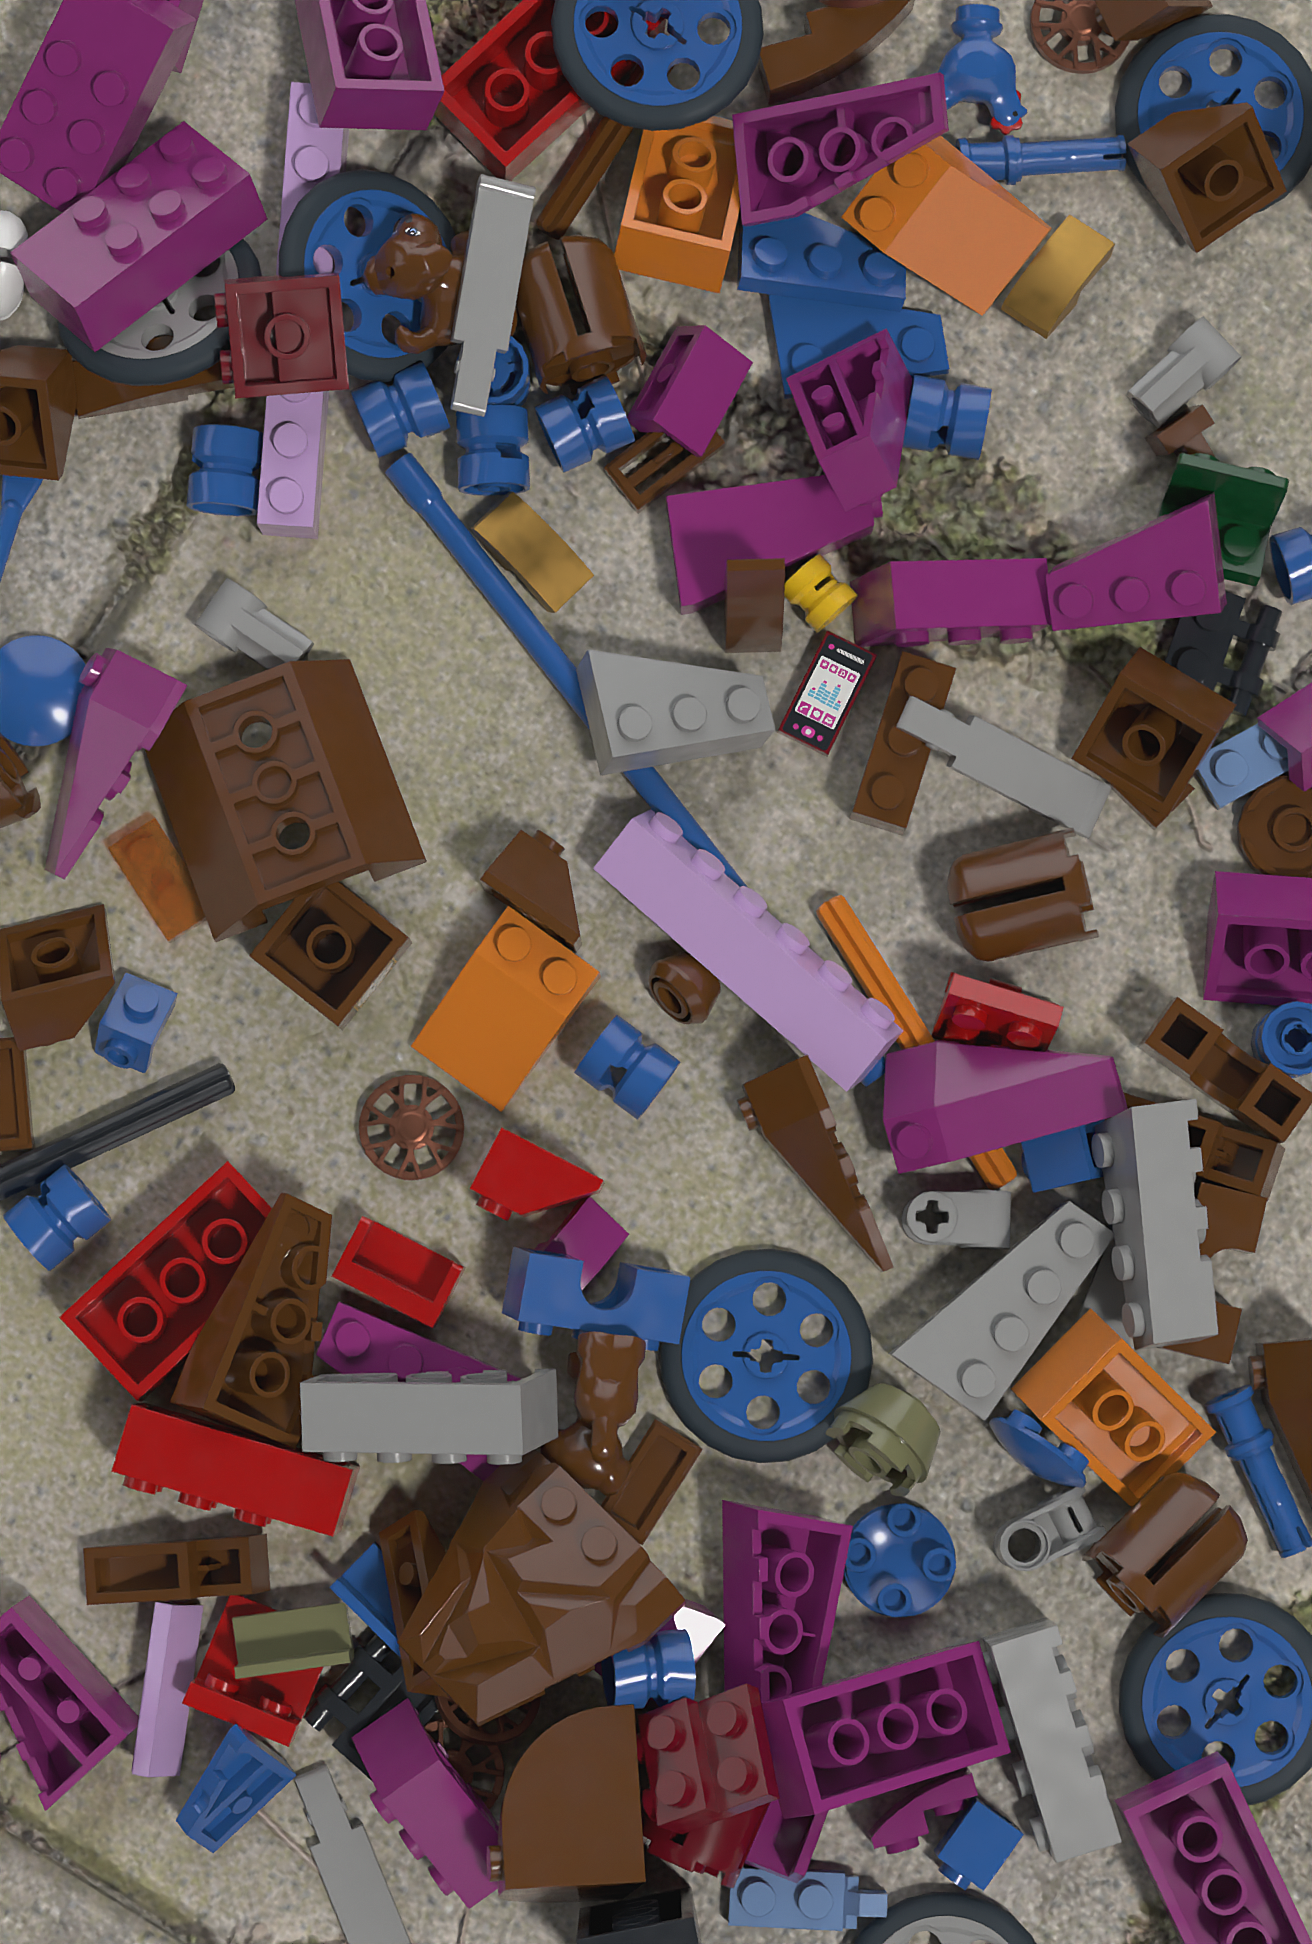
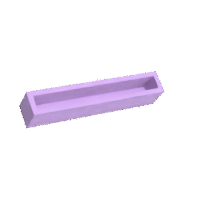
(749, 948)

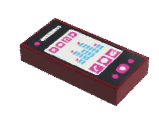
(827, 693)

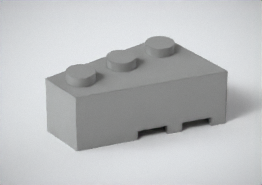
(668, 711)

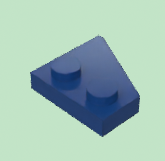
(233, 1789)

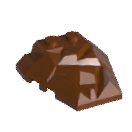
(533, 1592)

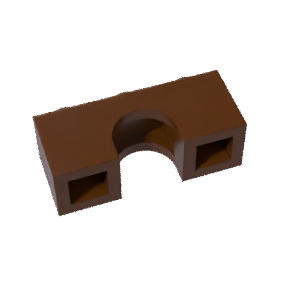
(896, 757)
(1225, 1073)
(1235, 1226)

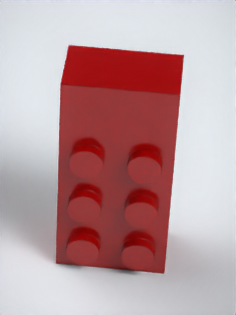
(509, 90)
(164, 1290)
(232, 1469)

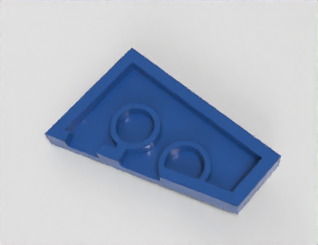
(818, 263)
(816, 330)

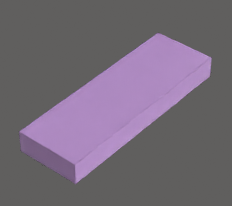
(166, 1681)

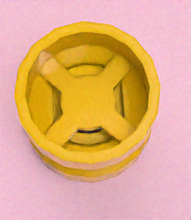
(818, 593)

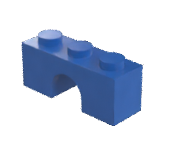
(547, 1292)

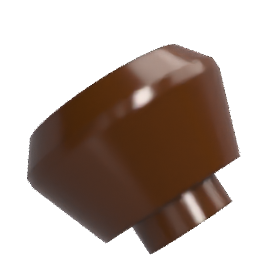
(684, 988)

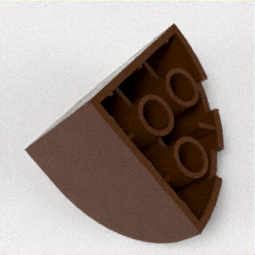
(573, 1814)

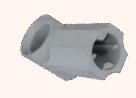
(1193, 364)
(243, 624)

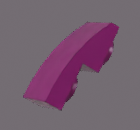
(587, 1235)
(906, 1821)

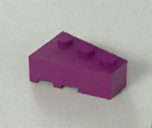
(856, 417)
(1144, 575)
(951, 602)
(56, 1702)
(430, 1801)

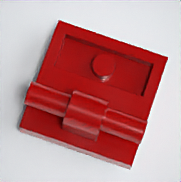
(995, 1015)

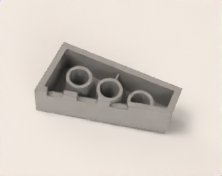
(1157, 1223)
(999, 1319)
(428, 1416)
(1050, 1740)

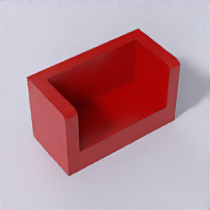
(398, 1272)

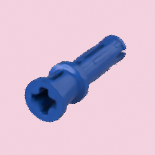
(1011, 160)
(1250, 1446)

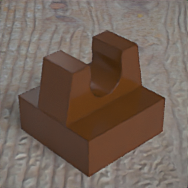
(1183, 433)

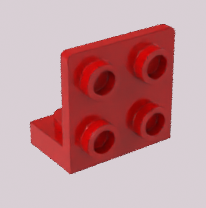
(261, 1704)

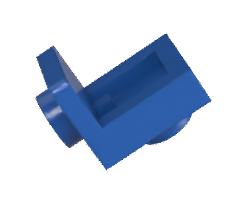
(134, 1023)

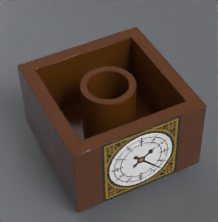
(331, 951)

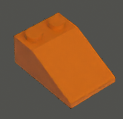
(682, 206)
(948, 223)
(505, 1008)
(1112, 1408)

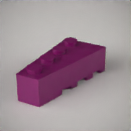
(368, 1344)
(779, 1596)

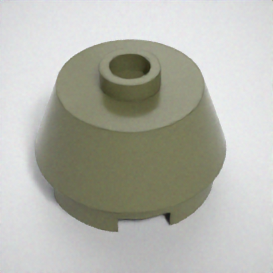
(886, 1436)

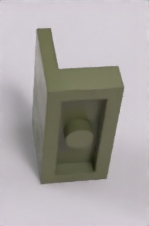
(292, 1639)

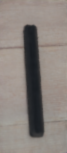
(115, 1129)

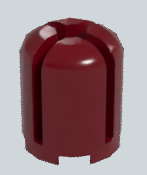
(708, 1849)

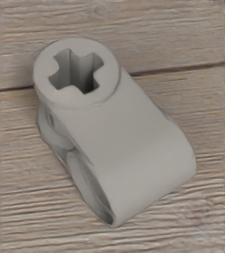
(969, 1219)
(1051, 1529)

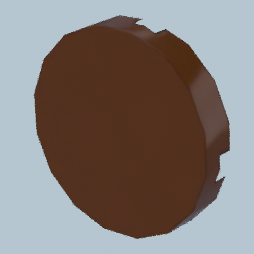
(1277, 829)

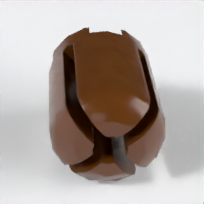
(545, 317)
(1026, 923)
(1150, 1532)

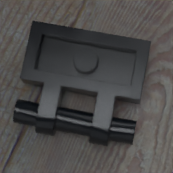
(1203, 642)
(333, 1698)

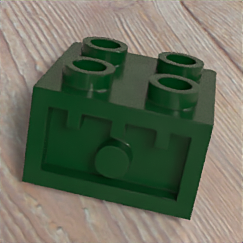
(1244, 508)

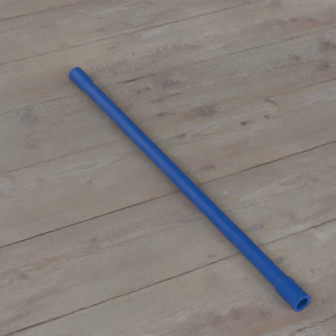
(428, 501)

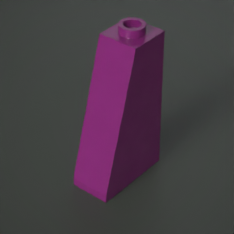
(756, 522)

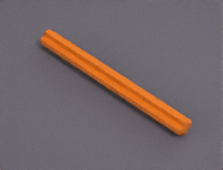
(882, 985)

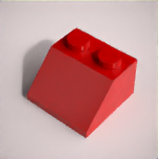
(528, 1179)

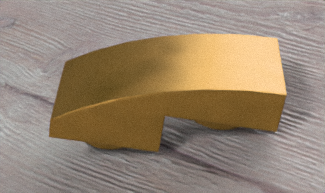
(1057, 276)
(532, 551)

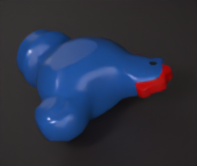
(980, 69)

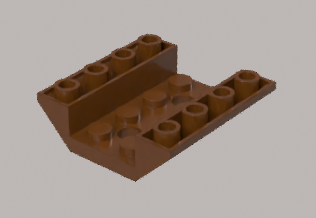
(315, 771)

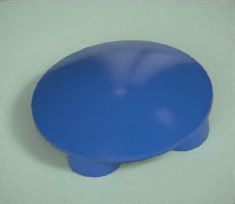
(38, 690)
(1022, 1441)
(899, 1560)

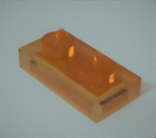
(160, 879)

